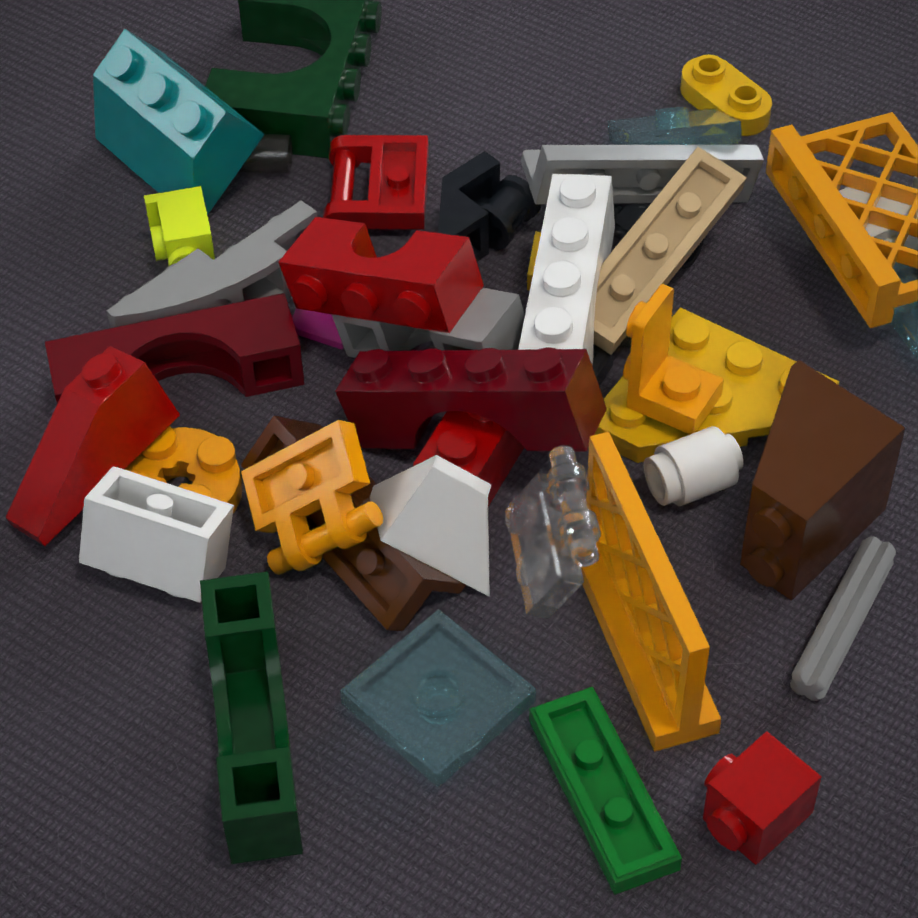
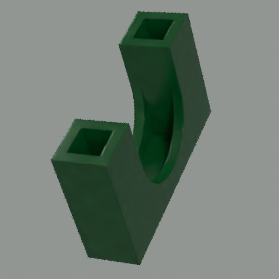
(314, 99)

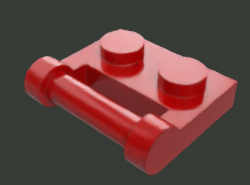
(395, 181)

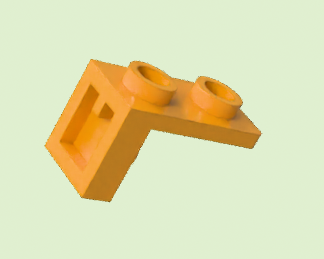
(658, 382)

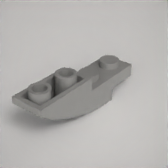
(237, 275)

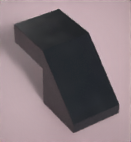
(460, 198)

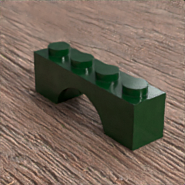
(251, 719)

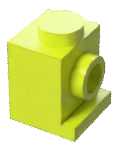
(178, 224)

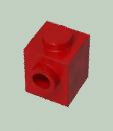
(759, 797)

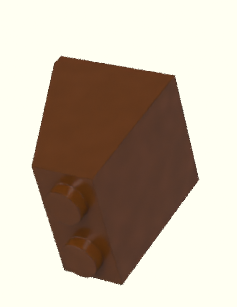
(816, 481)

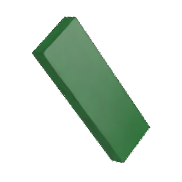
(604, 790)

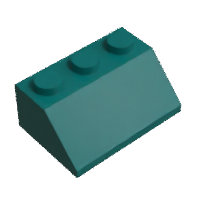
(167, 122)

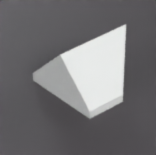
(439, 519)

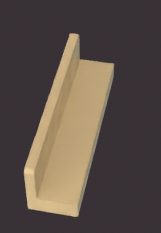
(662, 241)

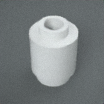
(693, 467)

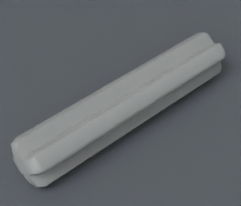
(842, 619)

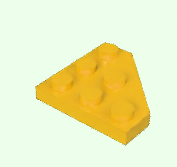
(749, 396)

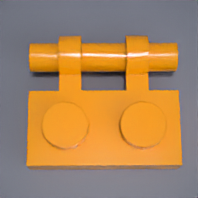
(303, 479)

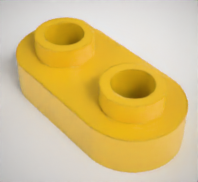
(718, 85)

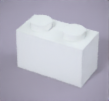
(155, 533)

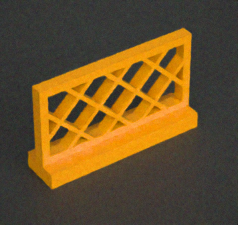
(839, 224)
(645, 609)

